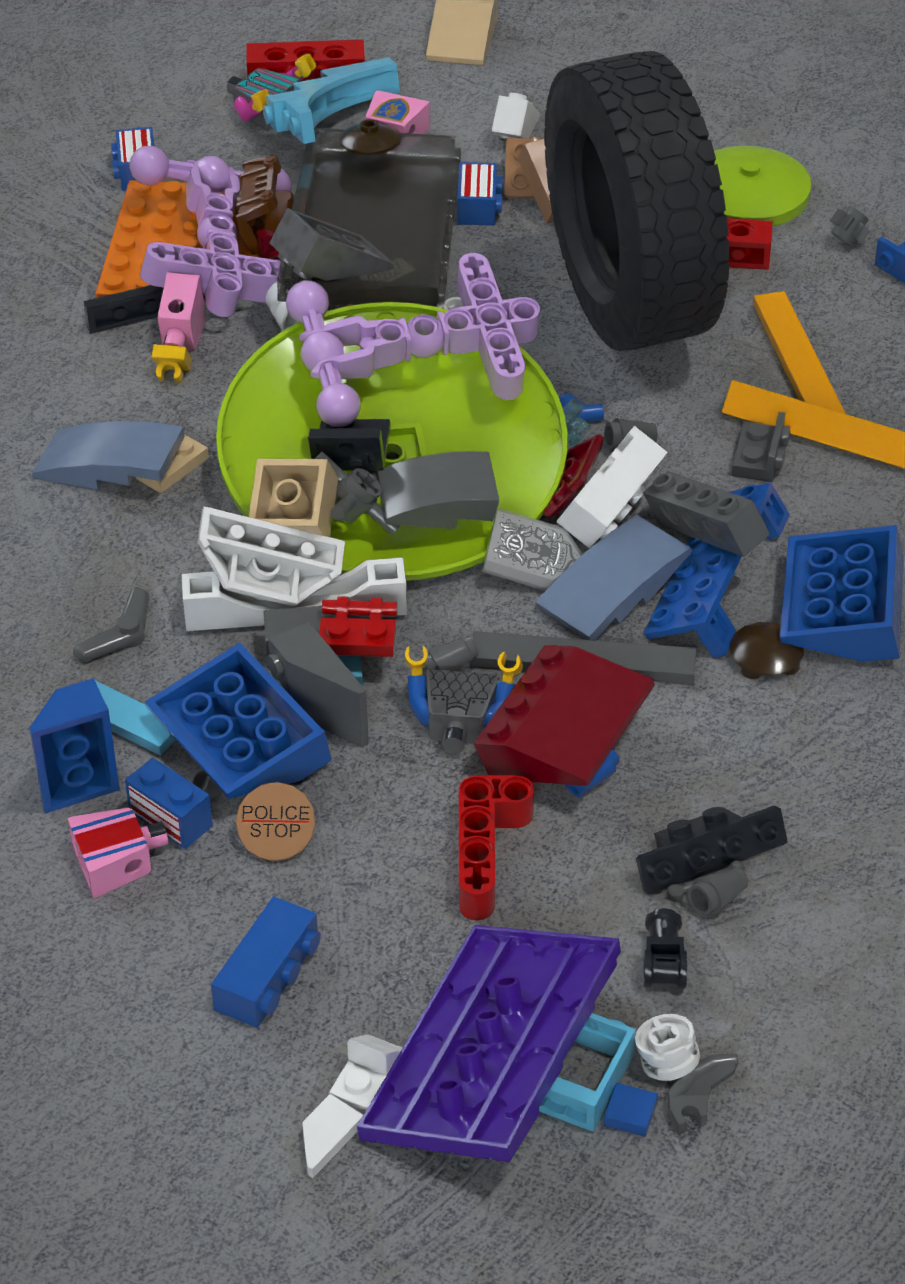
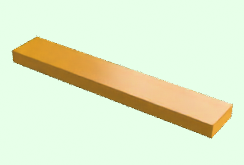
(795, 351)
(817, 423)

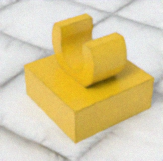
(173, 358)

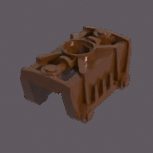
(259, 203)

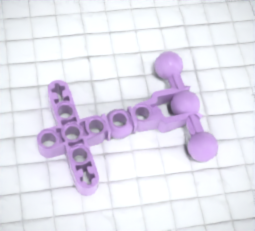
(221, 268)
(480, 325)

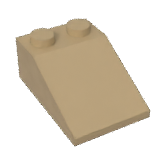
(462, 31)

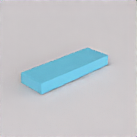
(135, 721)

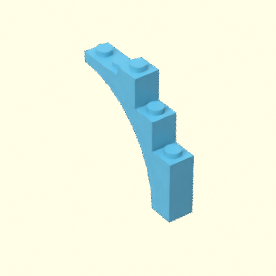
(320, 97)

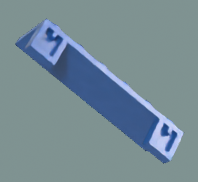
(699, 583)

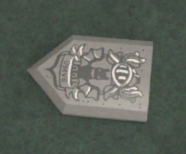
(528, 550)

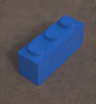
(265, 962)

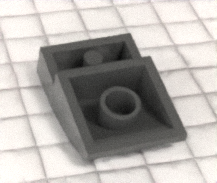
(439, 490)

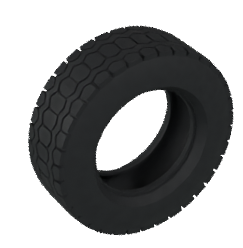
(636, 200)

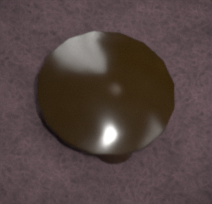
(761, 653)

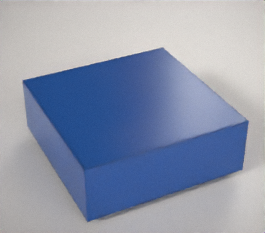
(630, 1109)

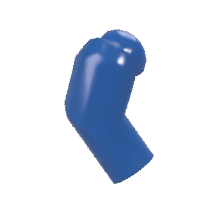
(589, 413)

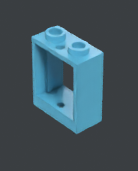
(580, 1104)

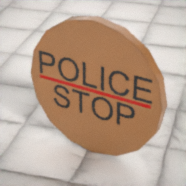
(275, 821)

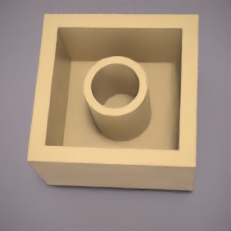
(295, 494)

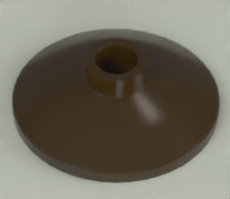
(370, 138)

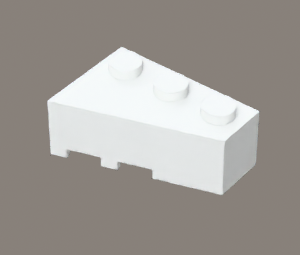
(611, 487)

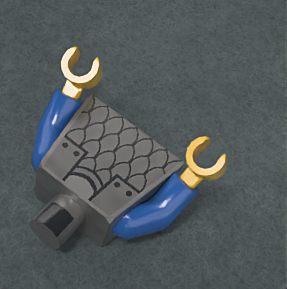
(457, 702)

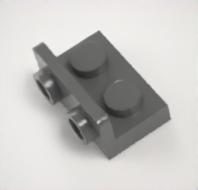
(760, 449)

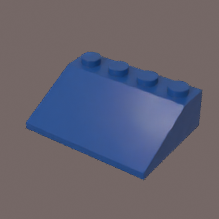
(845, 593)
(241, 724)

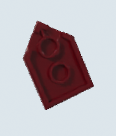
(577, 470)

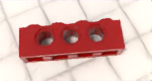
(281, 56)
(749, 243)

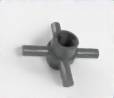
(357, 496)

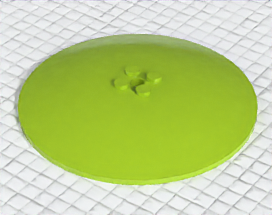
(432, 409)

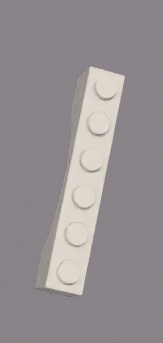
(212, 607)

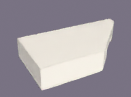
(328, 1131)

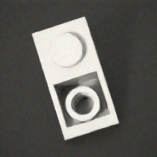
(514, 117)

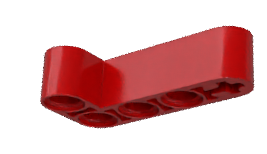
(484, 805)

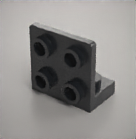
(353, 446)

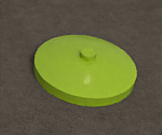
(762, 184)

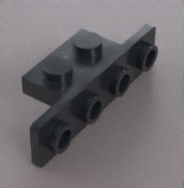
(707, 844)

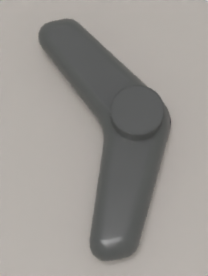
(126, 634)

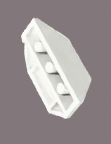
(268, 557)

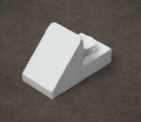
(366, 1069)

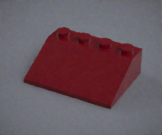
(562, 717)

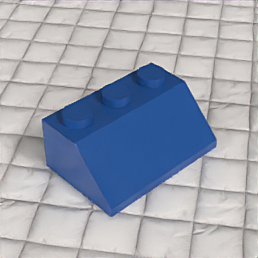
(74, 747)

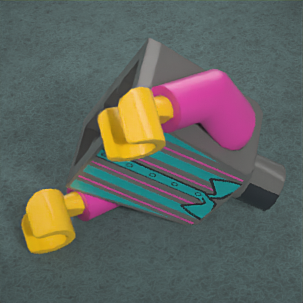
(252, 90)

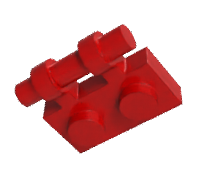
(359, 636)

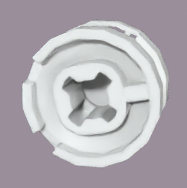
(667, 1046)

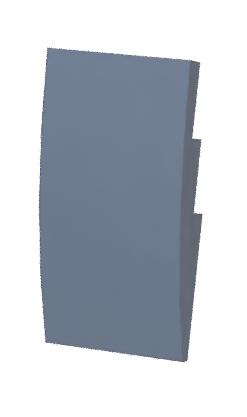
(109, 453)
(613, 577)

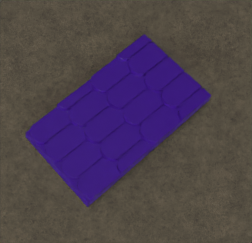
(490, 1042)

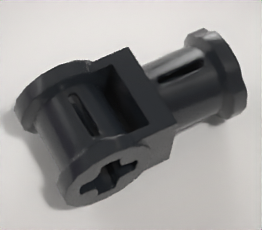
(664, 952)

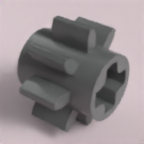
(849, 225)

